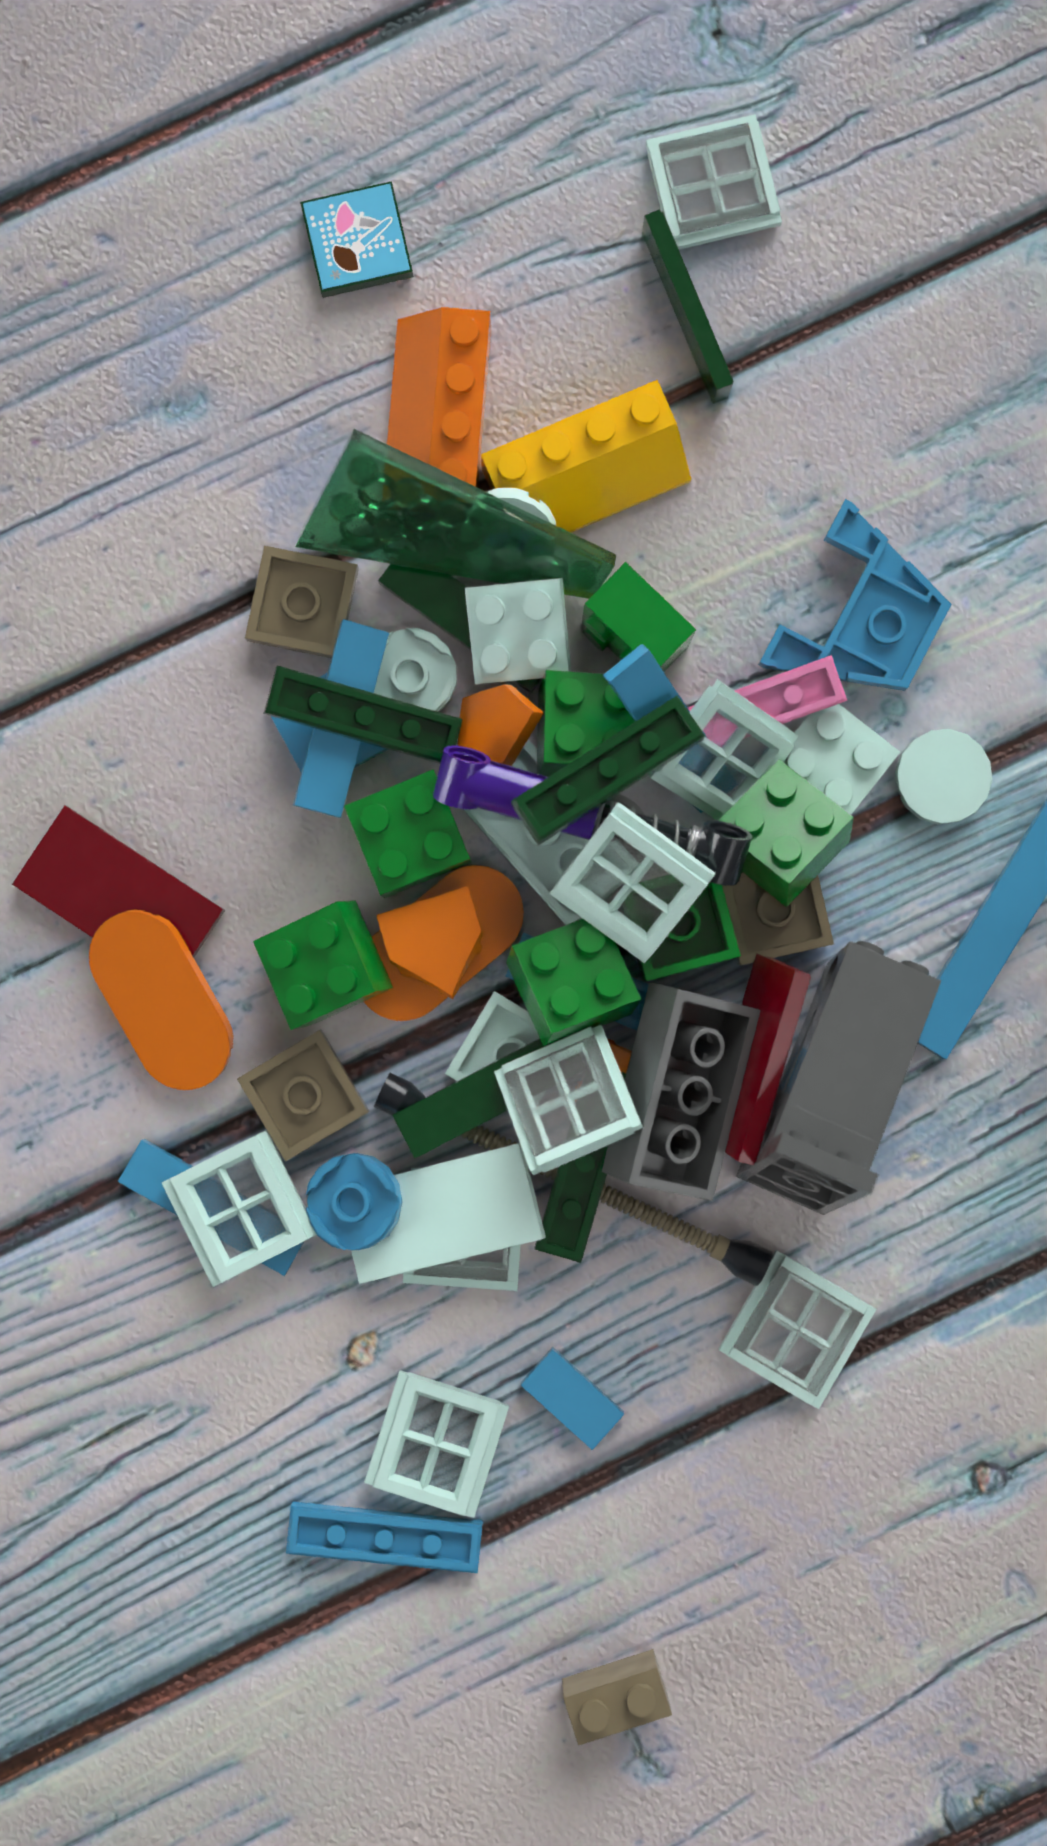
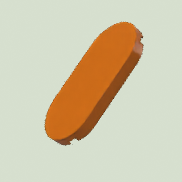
(500, 918)
(161, 999)

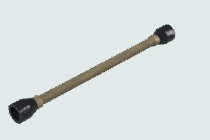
(740, 1257)

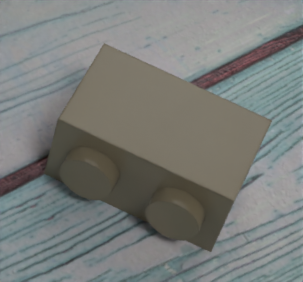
(615, 1697)

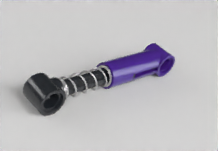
(473, 781)

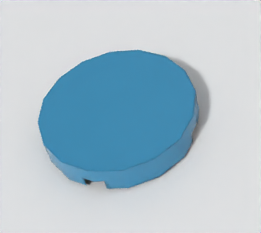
(353, 1201)

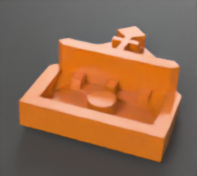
(498, 722)
(433, 939)

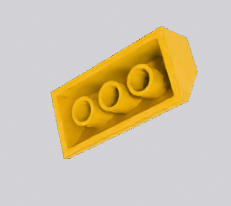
(596, 459)

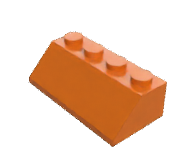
(441, 389)

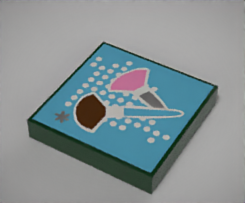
(357, 239)

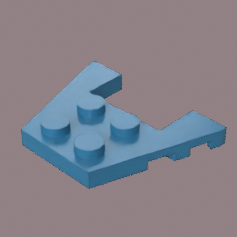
(884, 622)

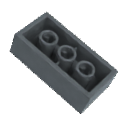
(685, 1091)

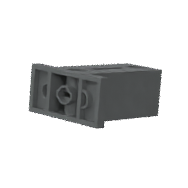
(843, 1079)

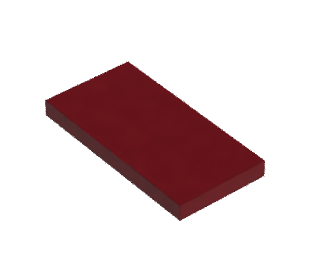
(94, 876)
(780, 995)

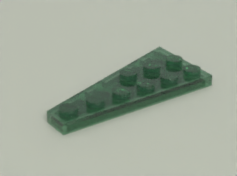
(419, 517)

